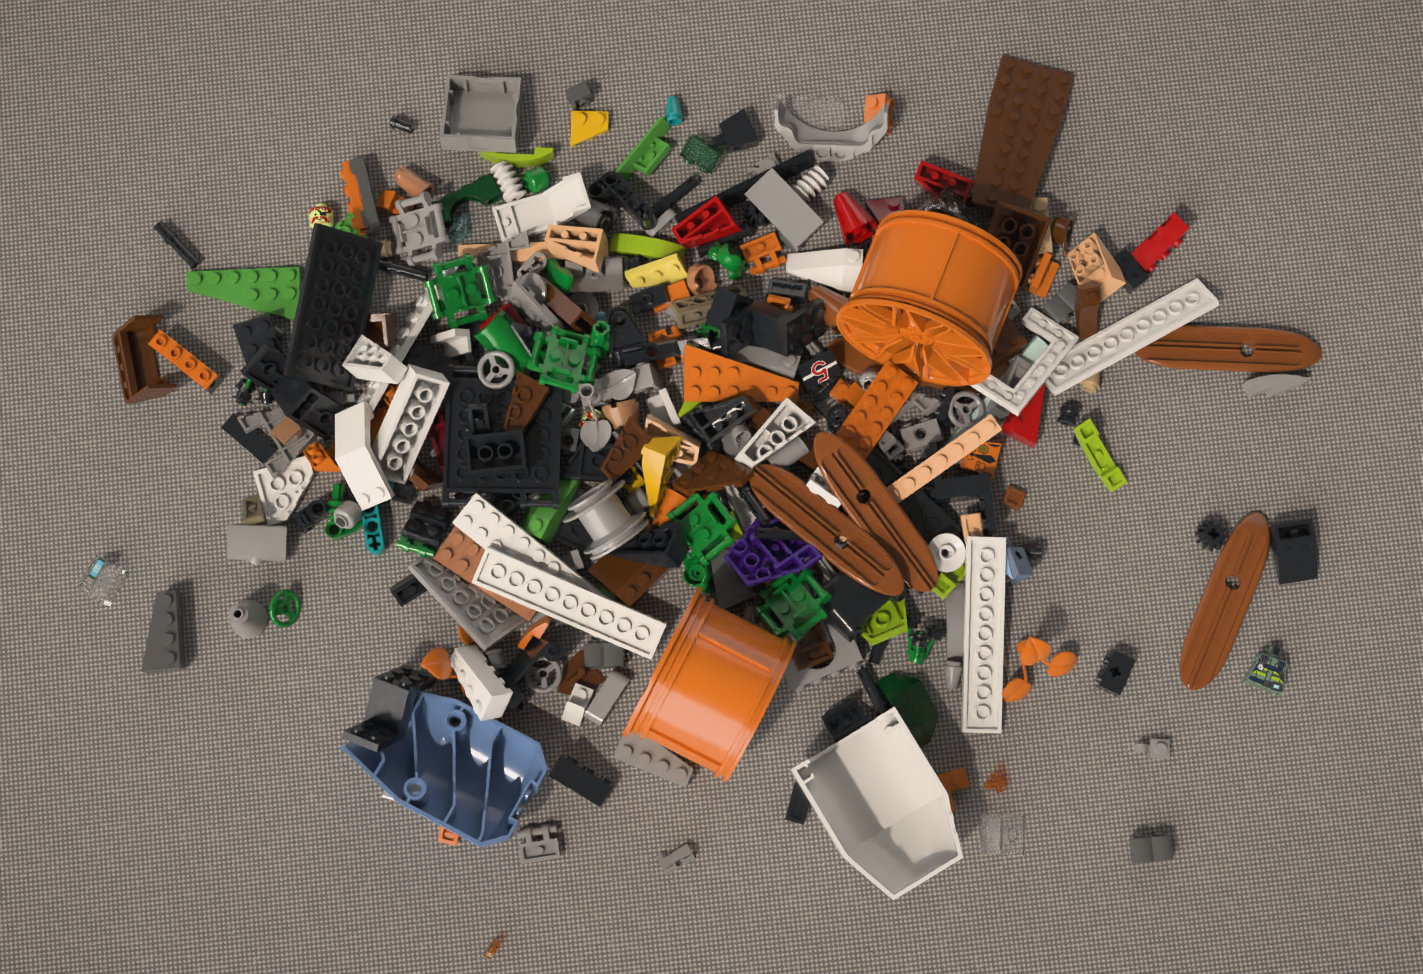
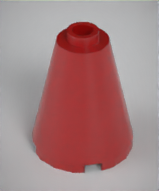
(853, 219)

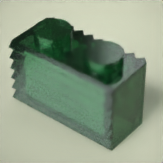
(702, 154)

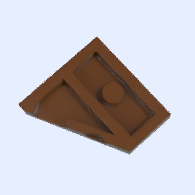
(812, 649)

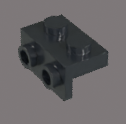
(942, 411)
(844, 719)

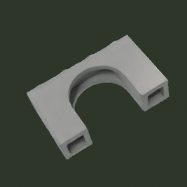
(845, 656)

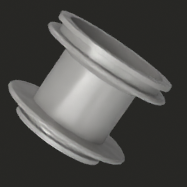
(605, 518)

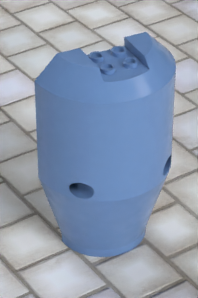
(463, 775)

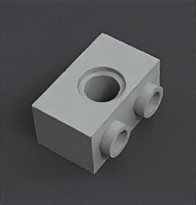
(912, 443)

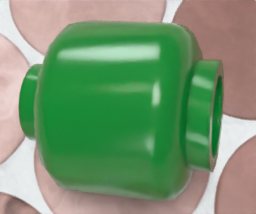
(536, 179)

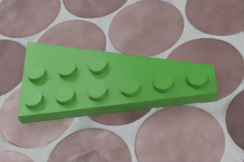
(258, 289)

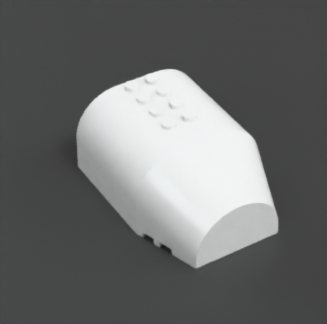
(883, 805)

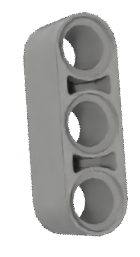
(606, 697)

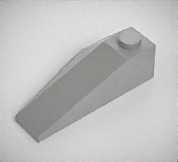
(769, 361)

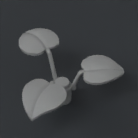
(620, 386)

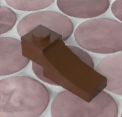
(1087, 309)

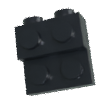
(427, 523)

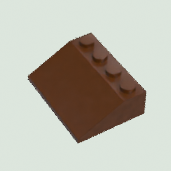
(1021, 232)
(627, 579)

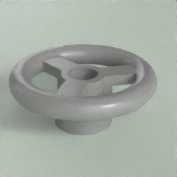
(503, 370)
(959, 410)
(545, 688)

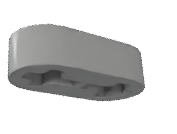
(663, 223)
(530, 261)

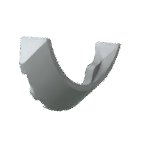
(830, 144)

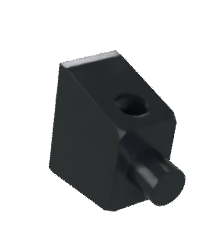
(736, 133)

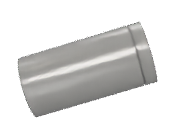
(788, 454)

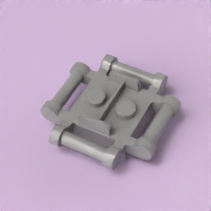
(419, 229)

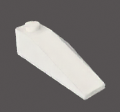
(829, 267)

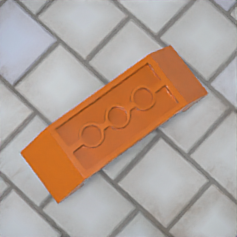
(325, 459)

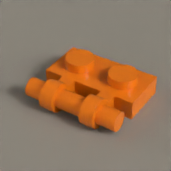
(760, 248)
(661, 336)

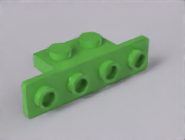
(647, 152)

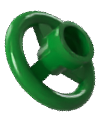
(283, 607)

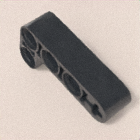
(627, 201)

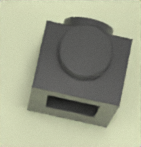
(579, 95)
(895, 453)

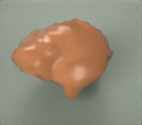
(701, 279)

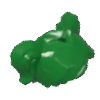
(729, 259)
(702, 580)

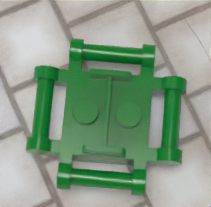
(459, 291)
(564, 359)
(704, 527)
(793, 604)

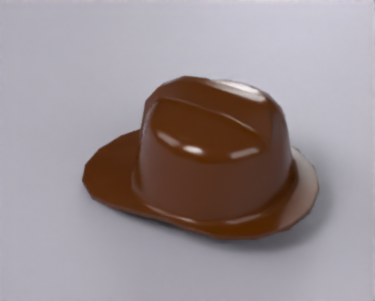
(1061, 231)

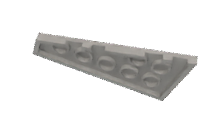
(538, 315)
(469, 606)

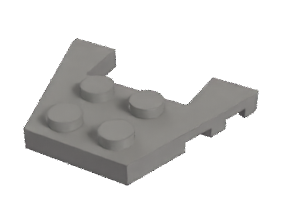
(500, 265)
(925, 404)
(289, 450)

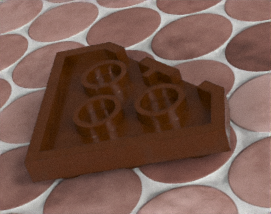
(712, 474)

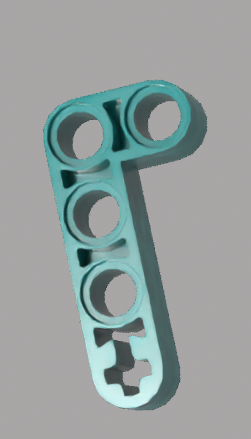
(375, 517)

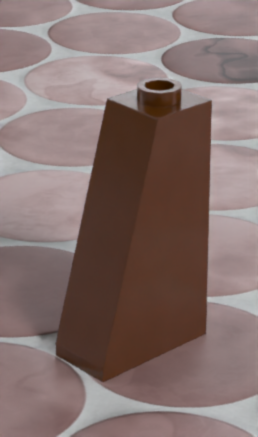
(568, 310)

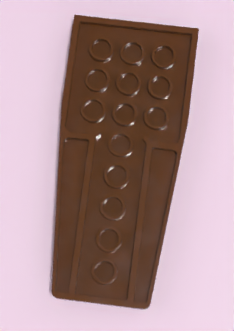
(1019, 132)

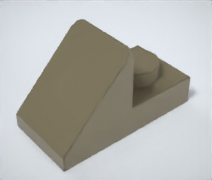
(253, 511)

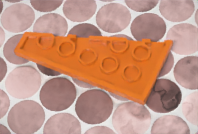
(720, 379)

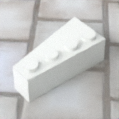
(374, 363)
(780, 429)
(480, 682)

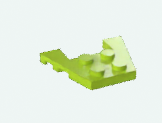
(886, 623)

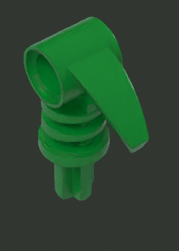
(337, 499)

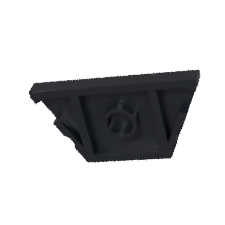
(586, 465)

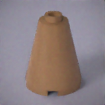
(619, 412)

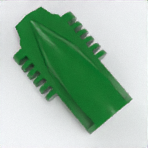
(501, 337)

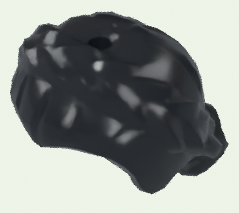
(839, 410)

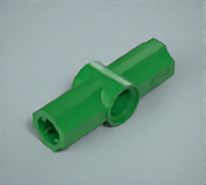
(600, 338)

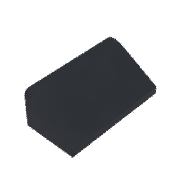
(407, 589)

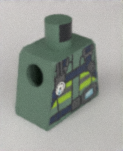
(1267, 672)

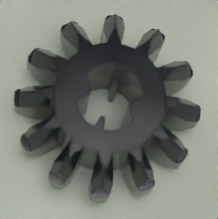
(753, 217)
(1216, 530)

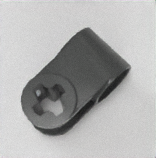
(495, 658)

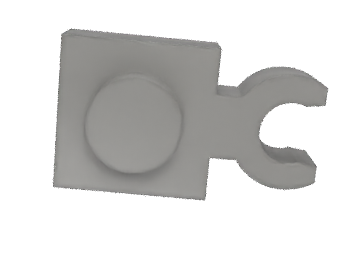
(764, 165)

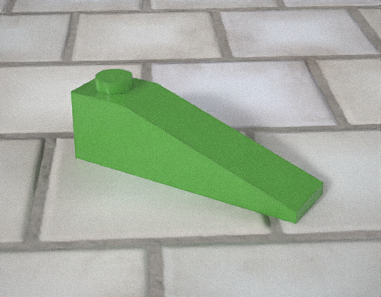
(544, 521)

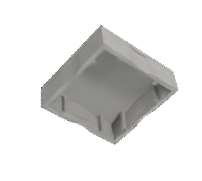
(481, 114)

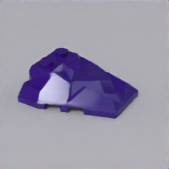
(764, 559)

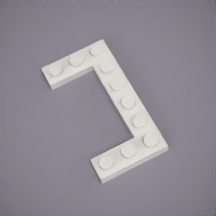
(1060, 344)

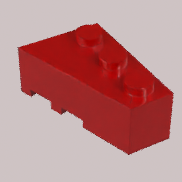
(935, 179)
(706, 224)
(1160, 242)
(1025, 425)

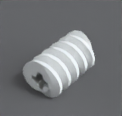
(506, 182)
(811, 183)

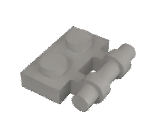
(538, 850)

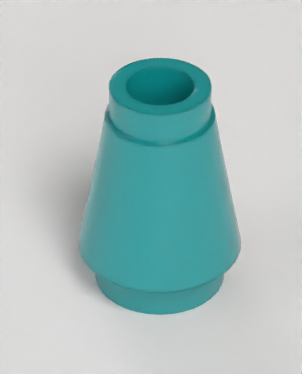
(673, 111)

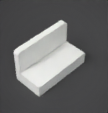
(455, 342)
(662, 408)

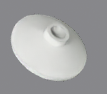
(955, 549)

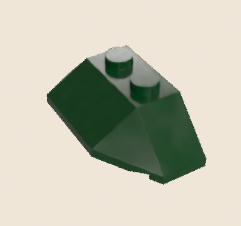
(912, 704)

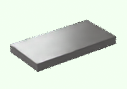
(784, 208)

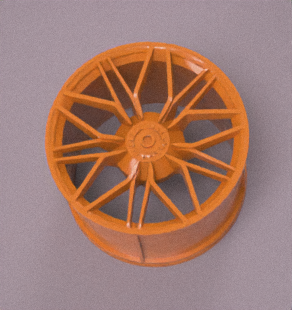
(931, 297)
(711, 686)

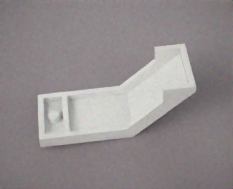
(536, 212)
(357, 458)

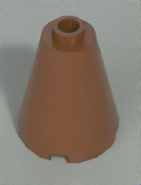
(831, 304)

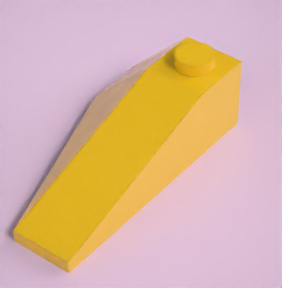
(656, 465)

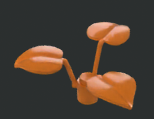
(1031, 652)
(438, 660)

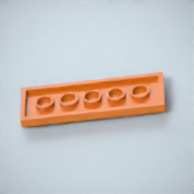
(876, 408)

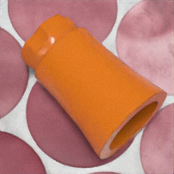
(670, 502)

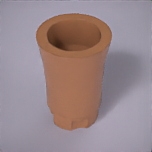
(413, 183)

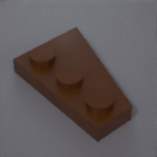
(525, 402)
(625, 451)
(424, 478)

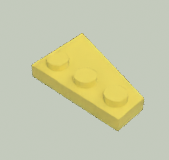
(662, 271)

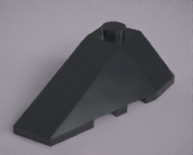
(656, 547)

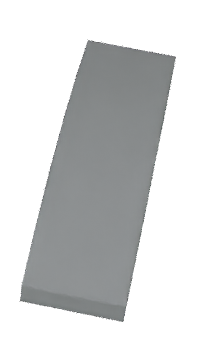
(1011, 378)
(1273, 384)

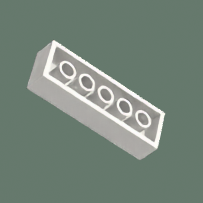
(408, 421)

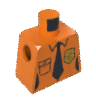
(982, 459)

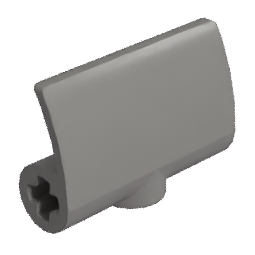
(587, 280)
(257, 543)

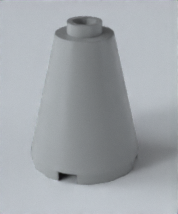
(248, 618)

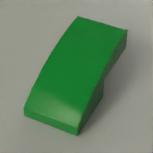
(558, 276)

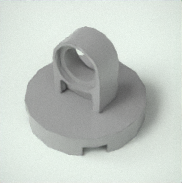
(737, 439)

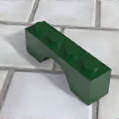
(482, 191)

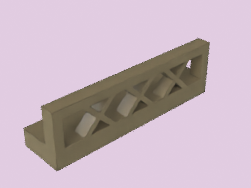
(694, 312)

